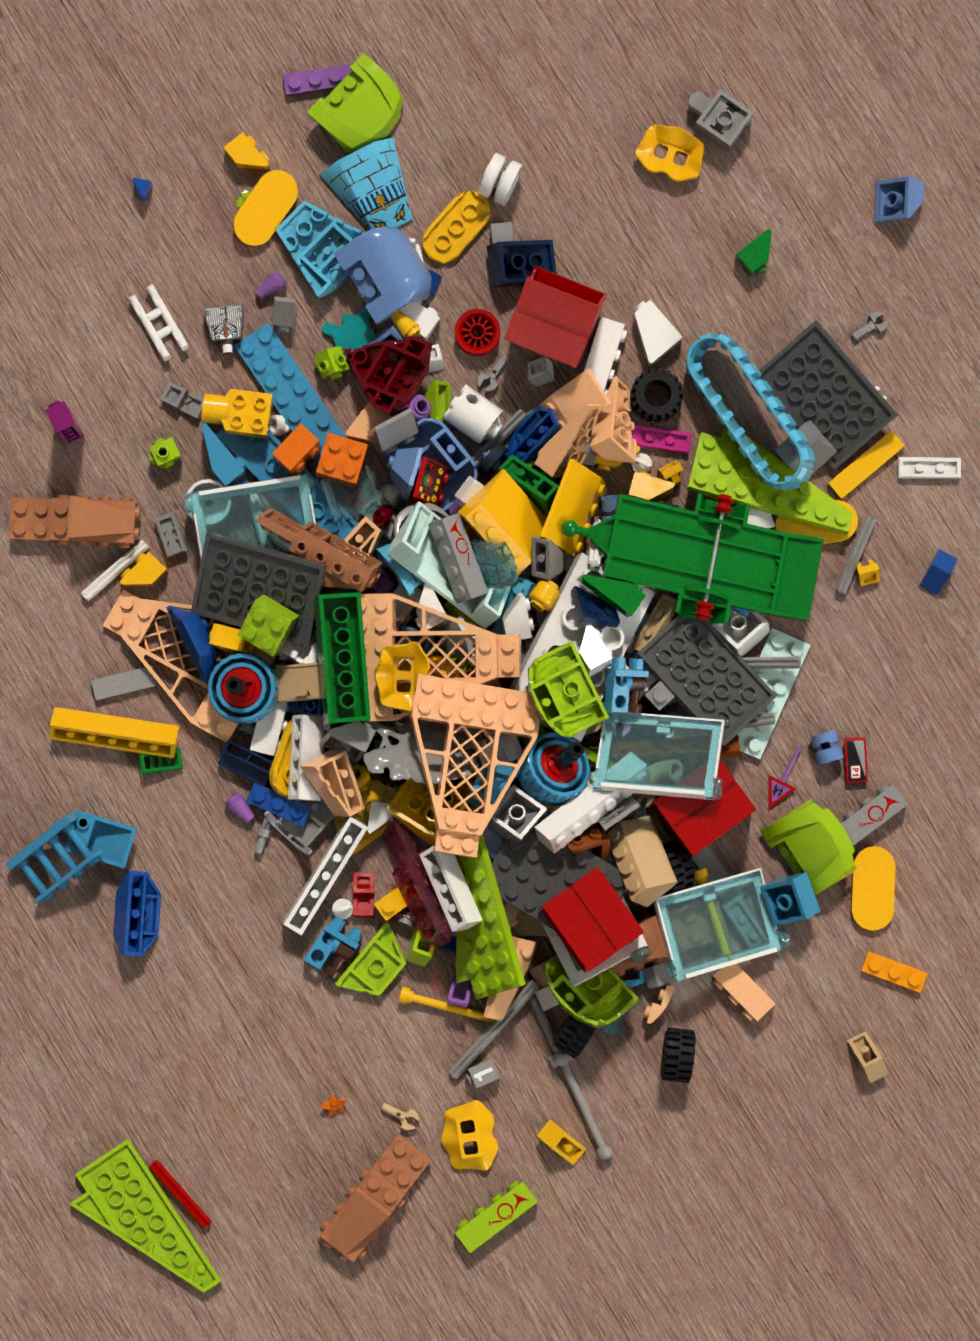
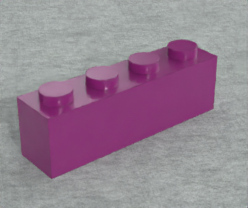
(64, 422)

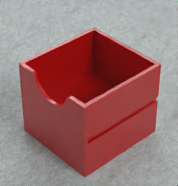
(555, 316)
(701, 821)
(591, 920)

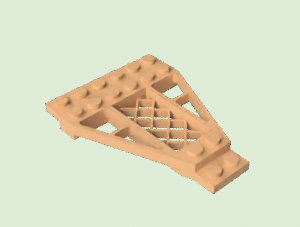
(132, 621)
(495, 654)
(475, 708)

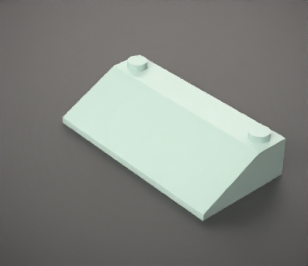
(418, 553)

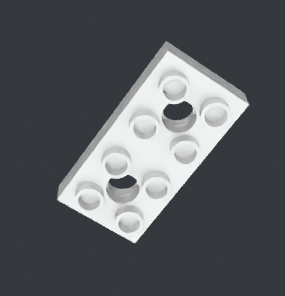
(563, 626)

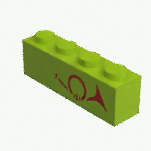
(496, 1216)

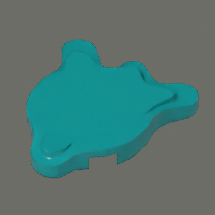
(353, 332)

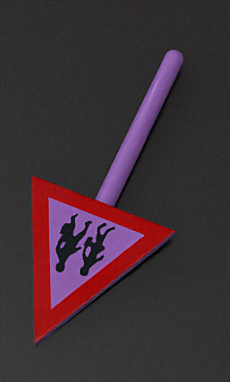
(779, 789)

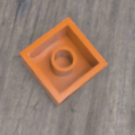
(296, 450)
(341, 460)

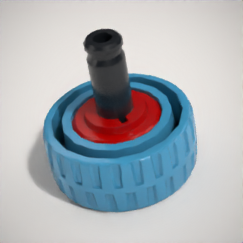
(243, 688)
(554, 769)

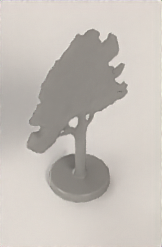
(404, 757)

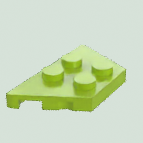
(375, 965)

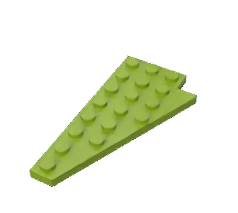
(724, 470)
(487, 949)
(135, 1208)

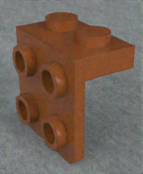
(592, 838)

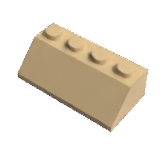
(641, 860)

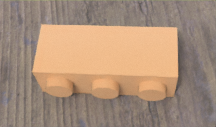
(743, 991)

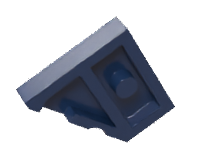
(593, 609)

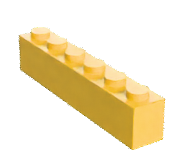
(114, 732)

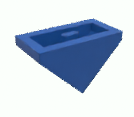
(938, 572)

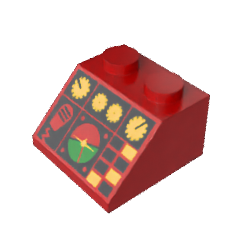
(429, 482)

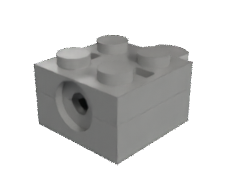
(720, 118)

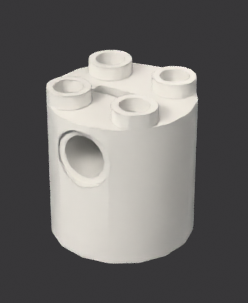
(474, 415)

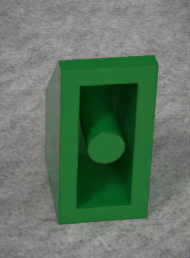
(756, 254)

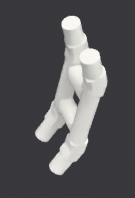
(147, 318)

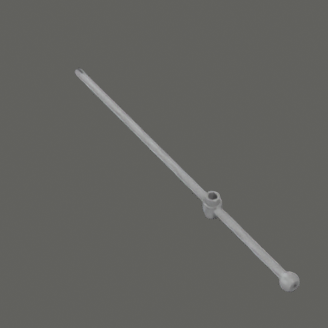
(561, 1059)

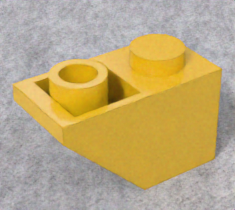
(245, 155)
(650, 488)
(144, 573)
(227, 639)

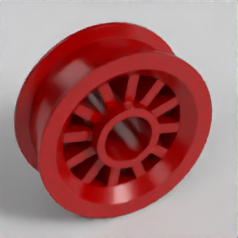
(471, 315)

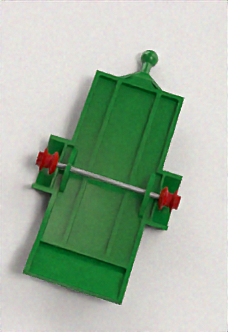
(707, 562)

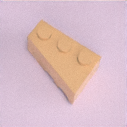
(365, 536)
(335, 782)

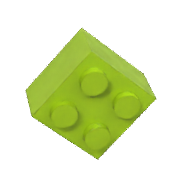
(268, 625)

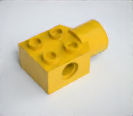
(239, 412)

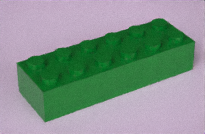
(342, 658)

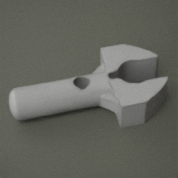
(870, 326)
(492, 375)

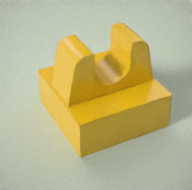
(671, 471)
(868, 574)

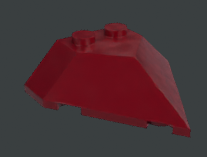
(391, 371)

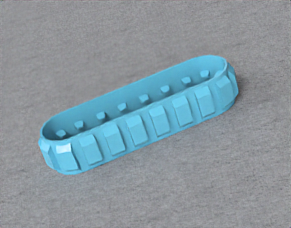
(774, 405)

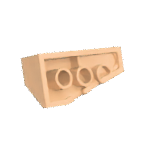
(612, 433)
(568, 442)
(499, 1003)

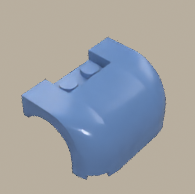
(385, 271)
(444, 448)

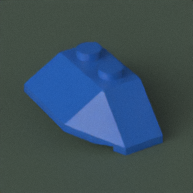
(533, 434)
(196, 639)
(136, 913)

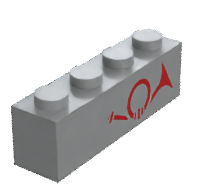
(458, 558)
(873, 813)

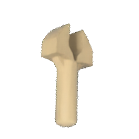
(401, 1115)

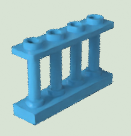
(36, 849)

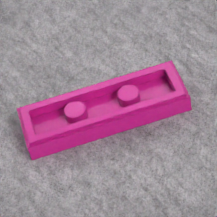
(662, 439)

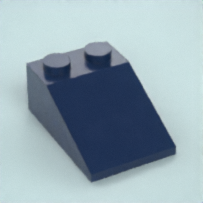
(515, 260)

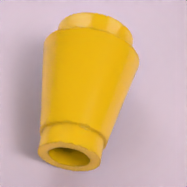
(405, 325)

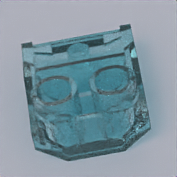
(495, 563)

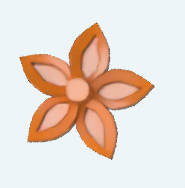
(333, 1105)

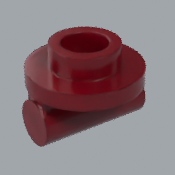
(382, 517)

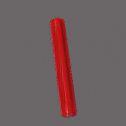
(180, 1194)

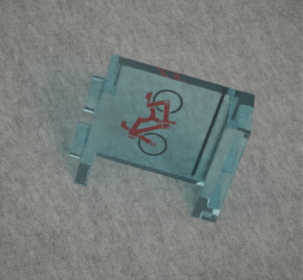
(349, 502)

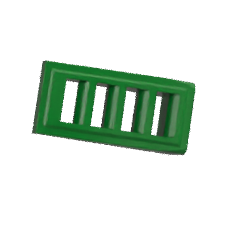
(142, 768)

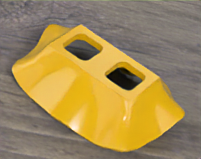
(675, 140)
(388, 674)
(454, 1139)

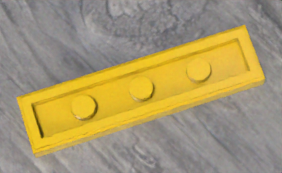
(866, 464)

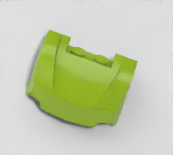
(360, 106)
(564, 691)
(813, 843)
(593, 1001)

